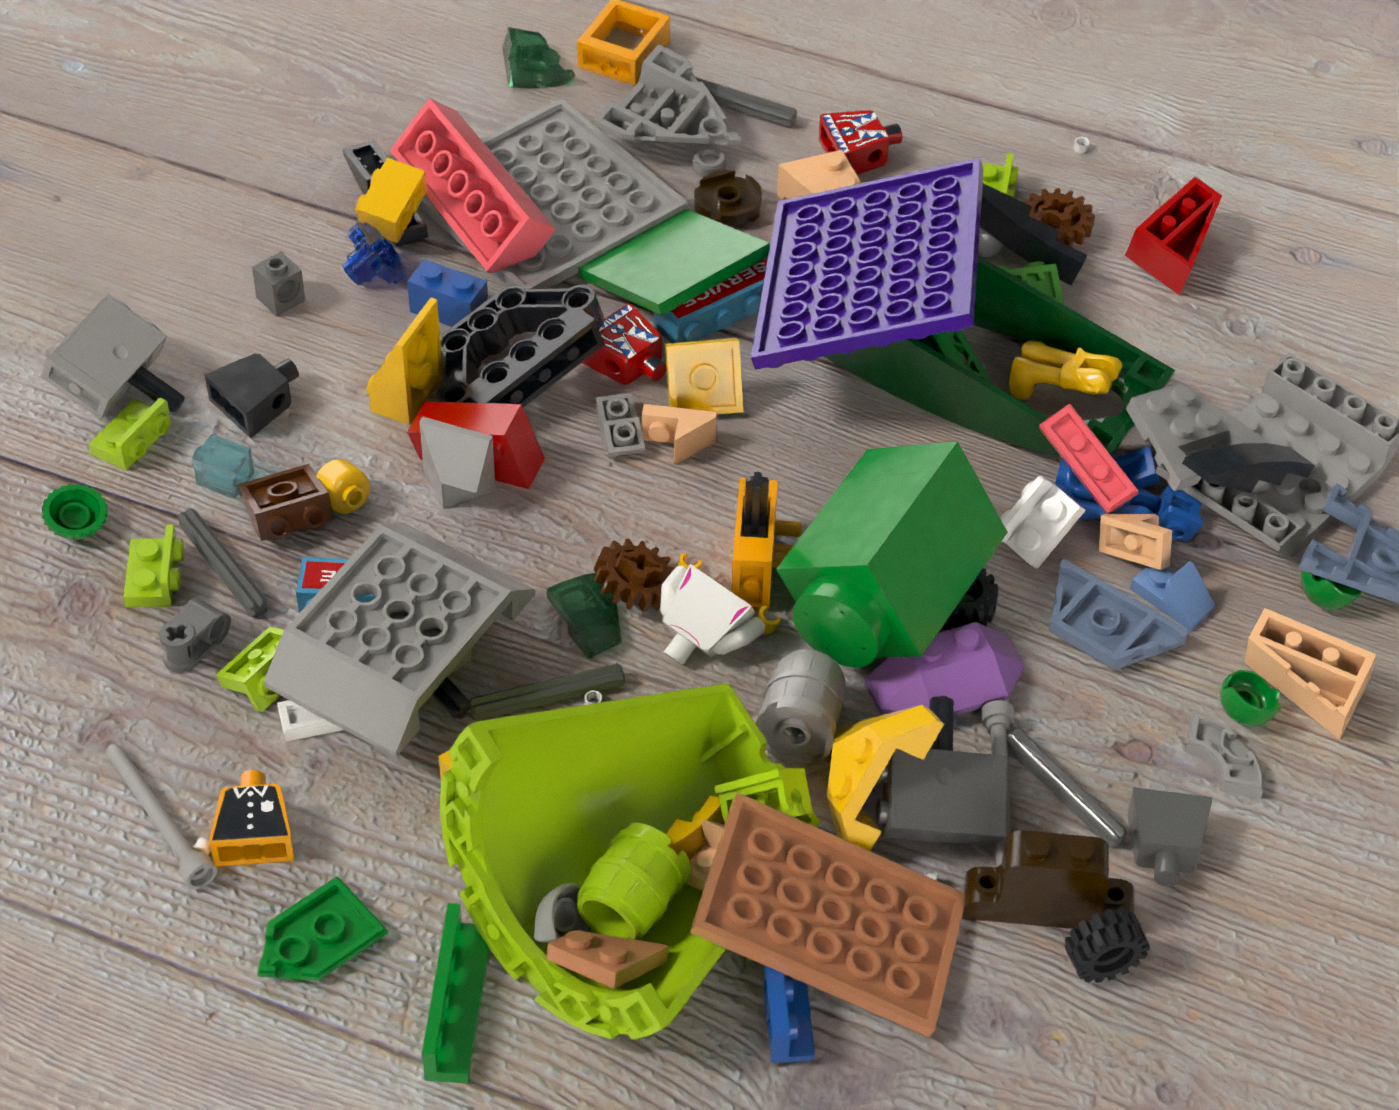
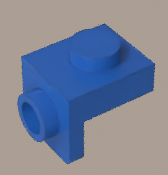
(1139, 467)
(1180, 514)

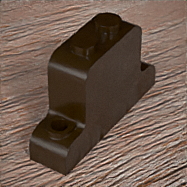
(1046, 882)

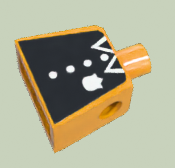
(251, 824)

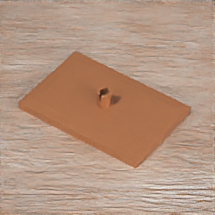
(830, 914)

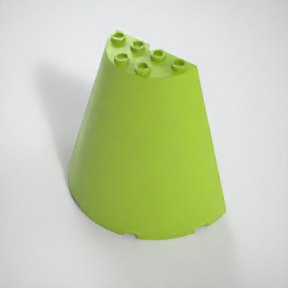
(545, 797)

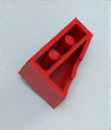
(1174, 233)
(514, 442)

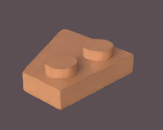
(606, 957)

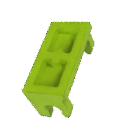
(779, 788)

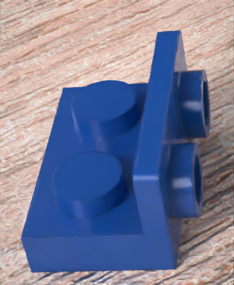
(787, 1018)

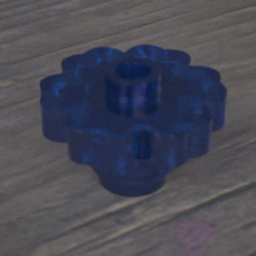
(372, 257)

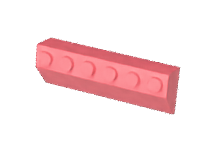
(472, 188)

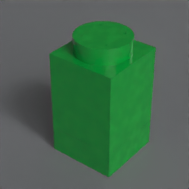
(891, 553)

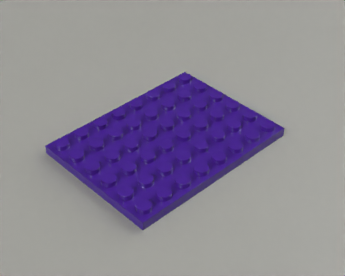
(871, 265)

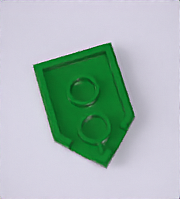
(318, 934)

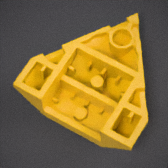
(861, 756)

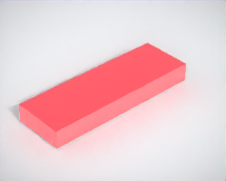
(1088, 459)

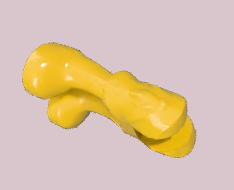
(1077, 371)

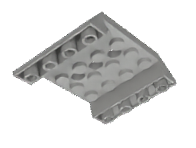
(1325, 424)
(378, 671)

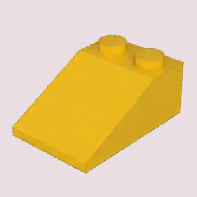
(410, 369)

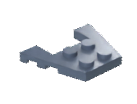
(1373, 555)

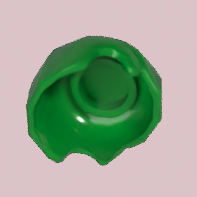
(1327, 593)
(1249, 698)

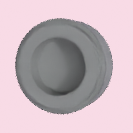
(708, 160)

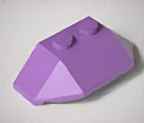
(962, 663)

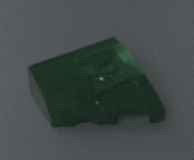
(532, 62)
(588, 613)

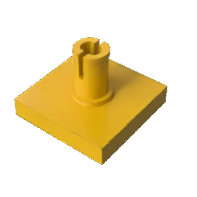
(705, 375)

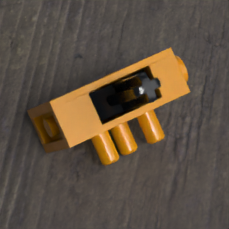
(754, 540)

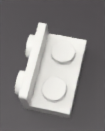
(1039, 520)

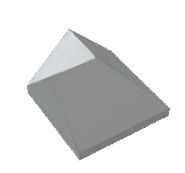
(456, 461)

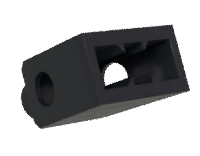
(252, 391)

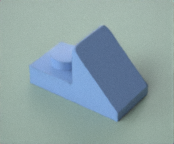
(1177, 594)

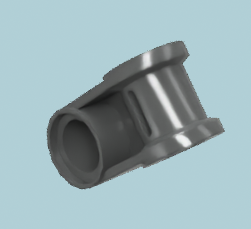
(192, 634)

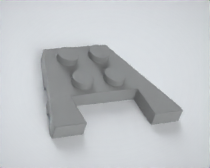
(1181, 422)

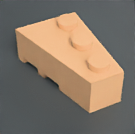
(815, 175)
(1310, 668)

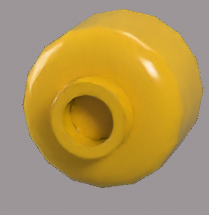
(345, 484)

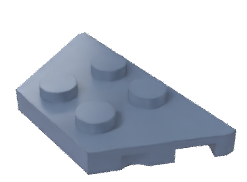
(1108, 621)

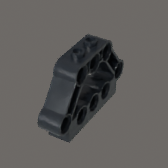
(565, 337)

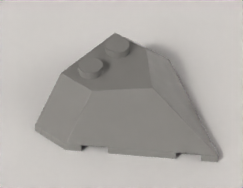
(667, 106)

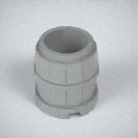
(802, 706)

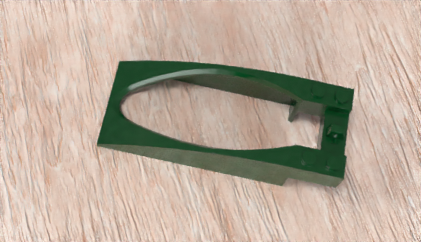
(1024, 314)

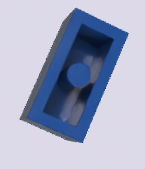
(454, 290)

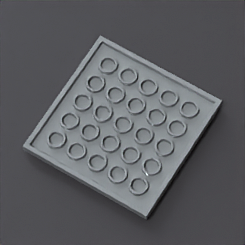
(580, 184)

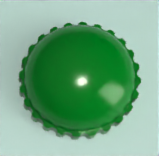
(74, 511)

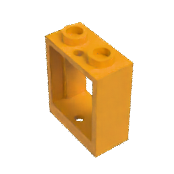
(596, 53)

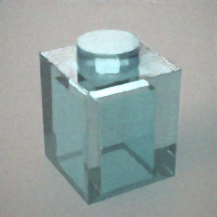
(222, 465)

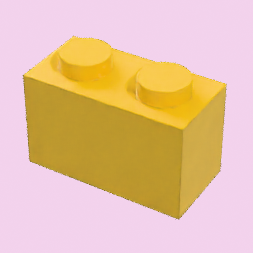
(392, 198)

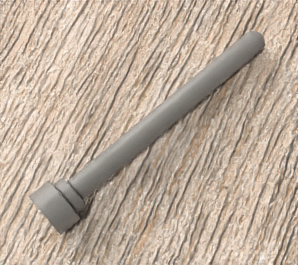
(998, 721)
(195, 867)

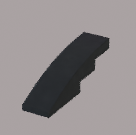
(363, 161)
(1031, 239)
(1246, 463)

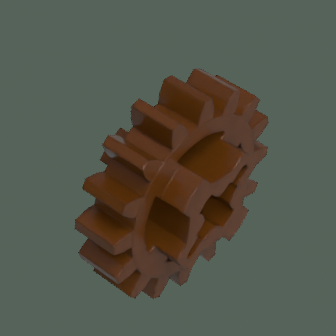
(1064, 214)
(632, 574)

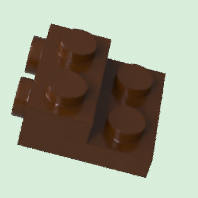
(286, 502)

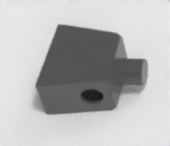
(1167, 831)

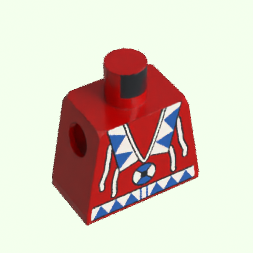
(859, 137)
(629, 349)

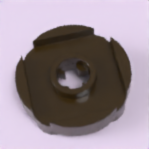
(744, 196)

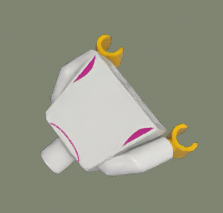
(707, 614)

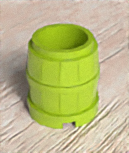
(632, 883)

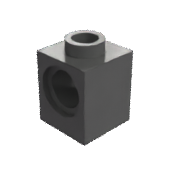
(278, 283)

